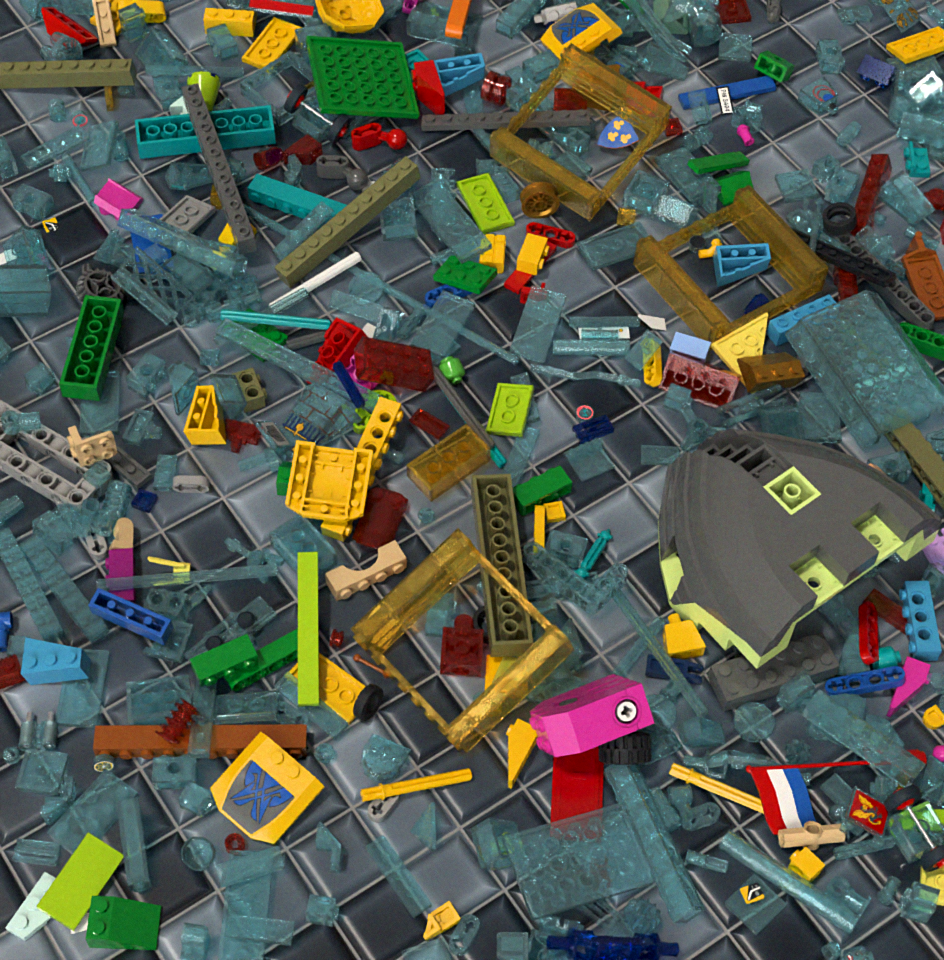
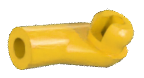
(706, 253)

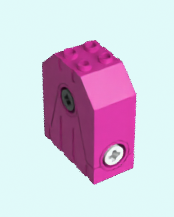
(590, 715)

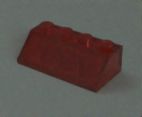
(708, 383)

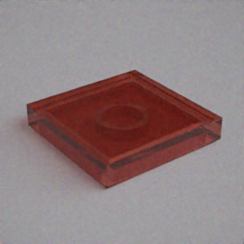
(733, 11)

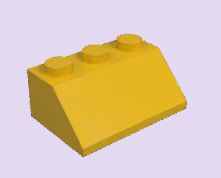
(237, 21)

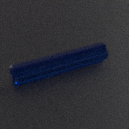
(348, 384)

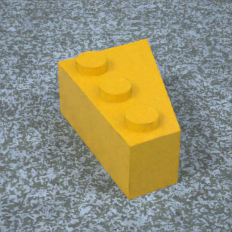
(205, 418)

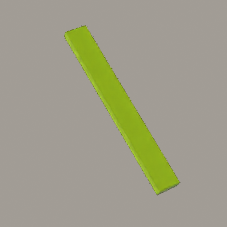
(308, 629)

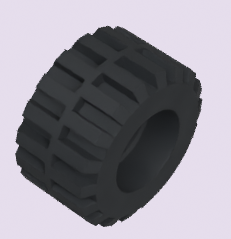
(627, 750)

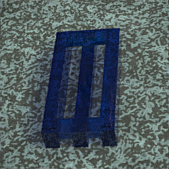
(594, 431)

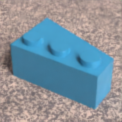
(460, 71)
(739, 261)
(53, 662)

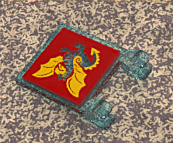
(867, 814)

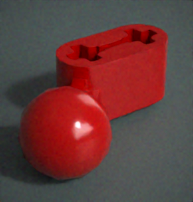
(372, 135)

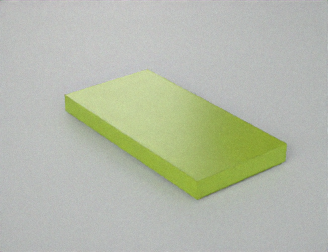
(485, 203)
(79, 880)

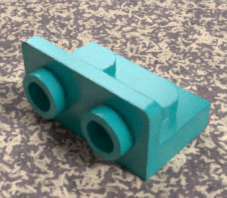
(916, 161)

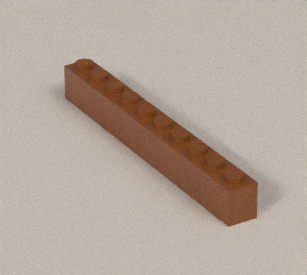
(226, 741)

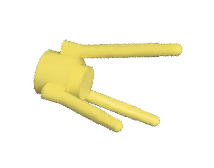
(178, 566)

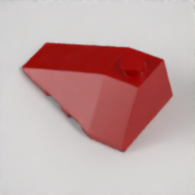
(339, 344)

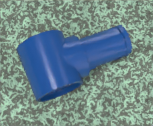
(6, 624)

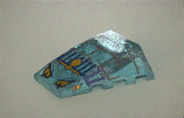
(317, 417)

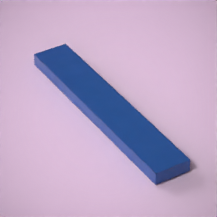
(737, 90)

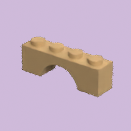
(345, 582)

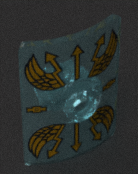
(902, 13)

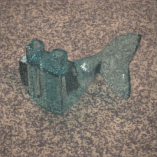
(703, 23)

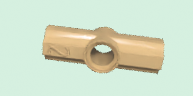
(810, 835)

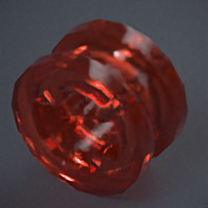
(336, 638)
(234, 836)

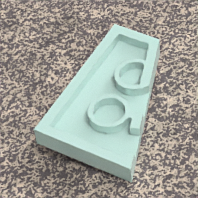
(29, 918)

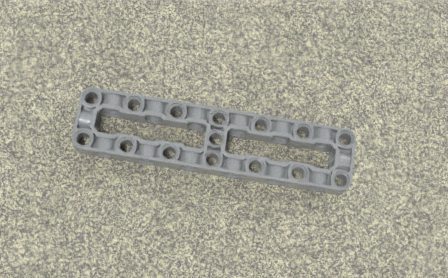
(37, 476)

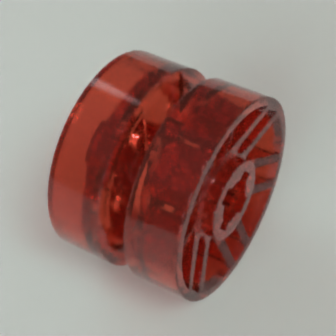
(495, 88)

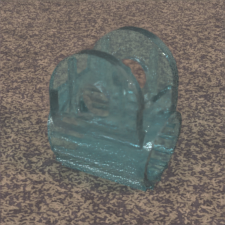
(72, 50)

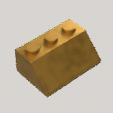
(770, 369)

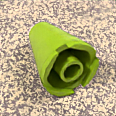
(208, 85)

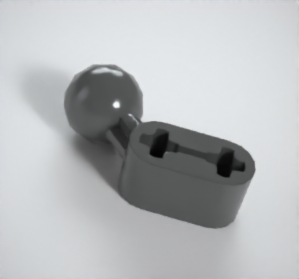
(338, 168)

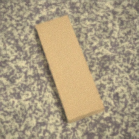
(104, 23)

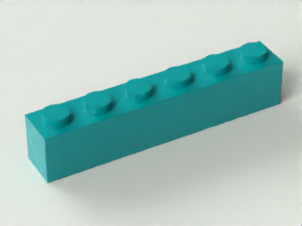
(287, 197)

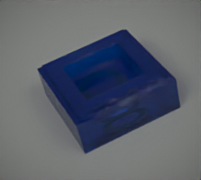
(144, 500)

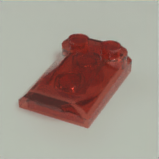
(381, 518)

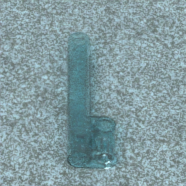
(838, 908)

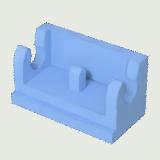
(690, 346)

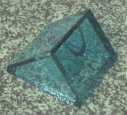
(229, 394)

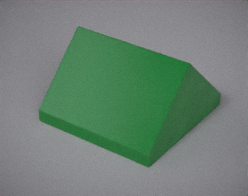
(731, 183)

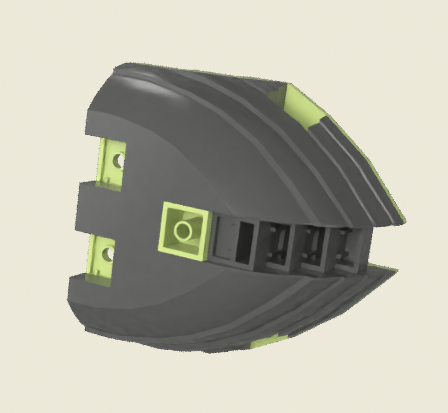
(765, 519)

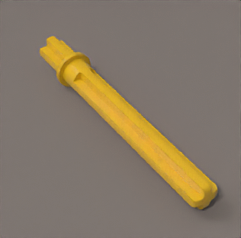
(417, 784)
(716, 787)

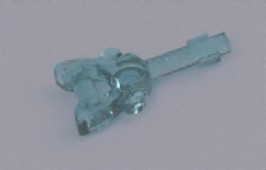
(255, 557)

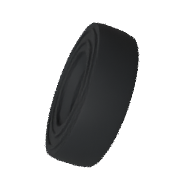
(368, 702)

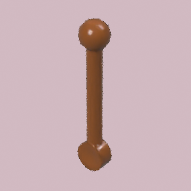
(357, 658)

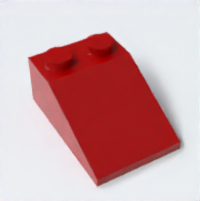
(428, 86)

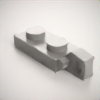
(555, 12)

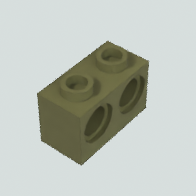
(252, 391)

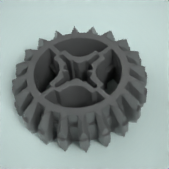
(98, 284)

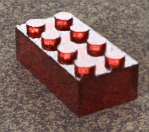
(393, 364)

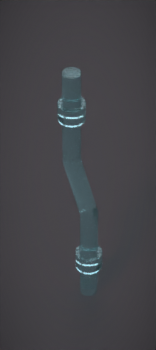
(620, 379)

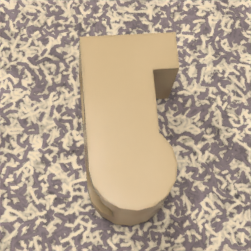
(123, 534)

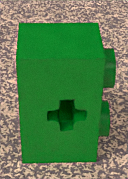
(774, 66)

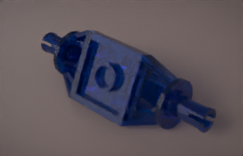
(611, 947)

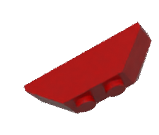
(59, 22)

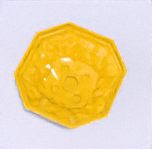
(350, 15)

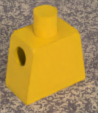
(682, 639)

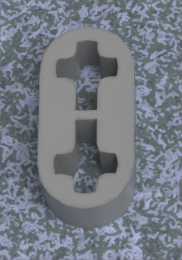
(190, 484)
(99, 541)
(386, 808)

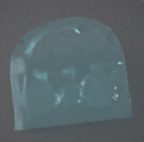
(383, 758)

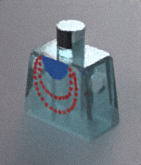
(819, 97)

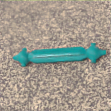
(594, 553)

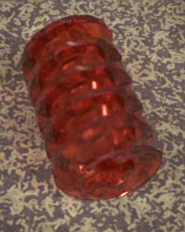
(178, 722)

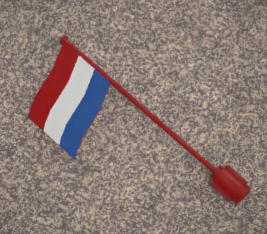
(786, 795)

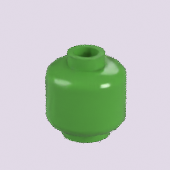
(452, 369)

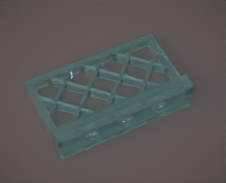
(145, 294)

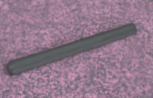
(461, 407)

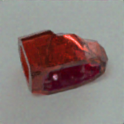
(267, 157)

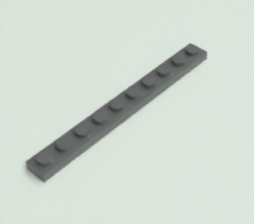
(495, 120)

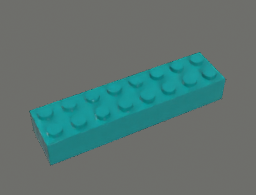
(176, 134)

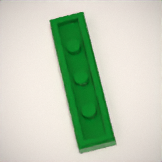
(718, 162)

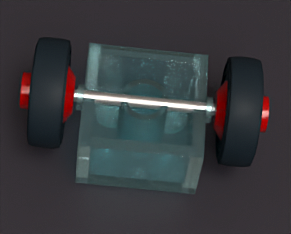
(310, 120)
(917, 829)

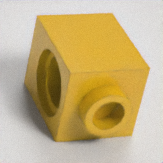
(806, 864)

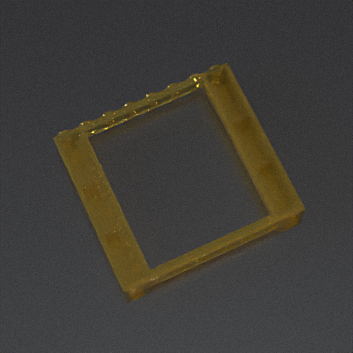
(607, 89)
(759, 225)
(417, 595)

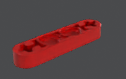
(868, 633)

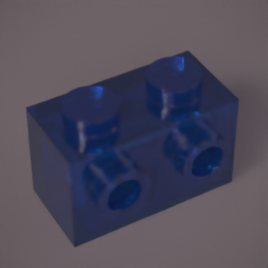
(876, 70)

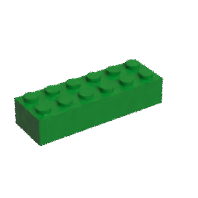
(91, 348)

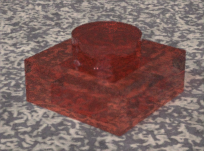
(673, 128)

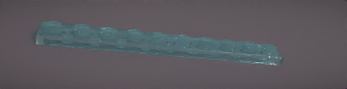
(291, 361)

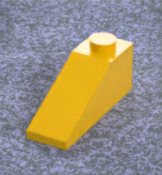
(520, 745)

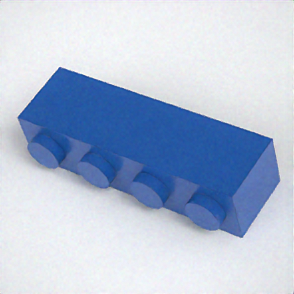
(131, 616)

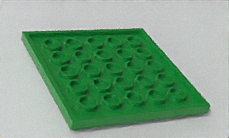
(361, 77)

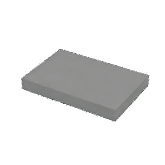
(188, 214)

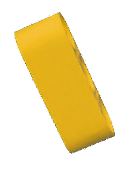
(153, 10)

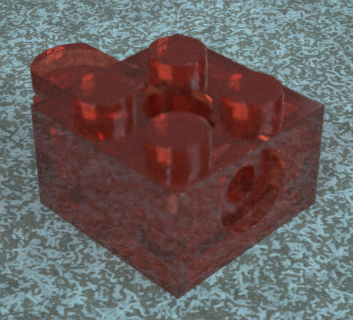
(462, 648)

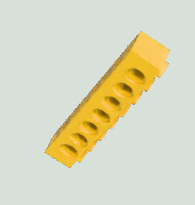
(383, 410)

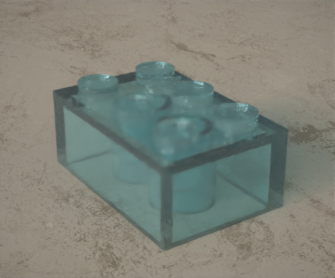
(301, 536)
(153, 699)

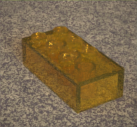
(448, 462)

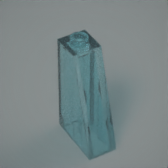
(134, 844)

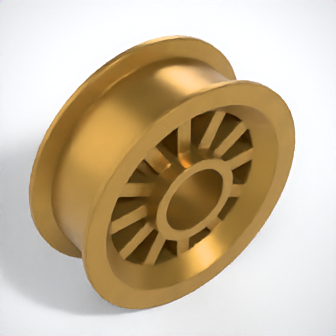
(539, 200)

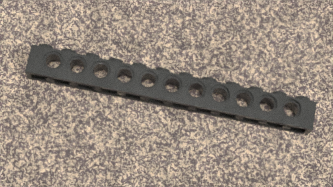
(219, 169)

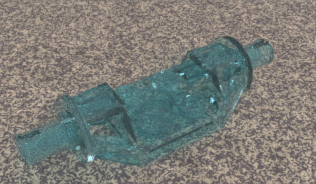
(735, 759)

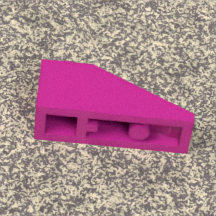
(916, 677)

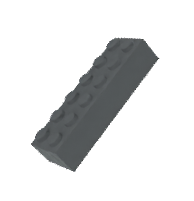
(740, 682)

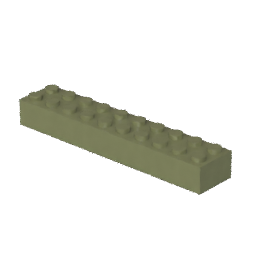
(500, 544)

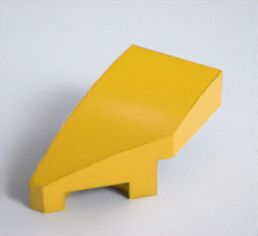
(441, 920)

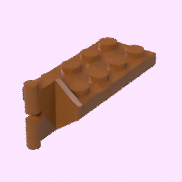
(925, 275)

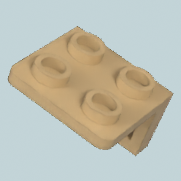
(92, 448)

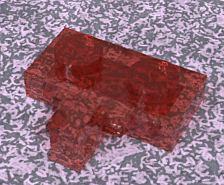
(241, 433)

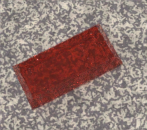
(429, 423)

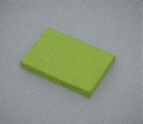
(510, 409)

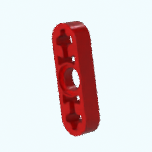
(564, 234)

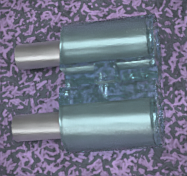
(38, 735)

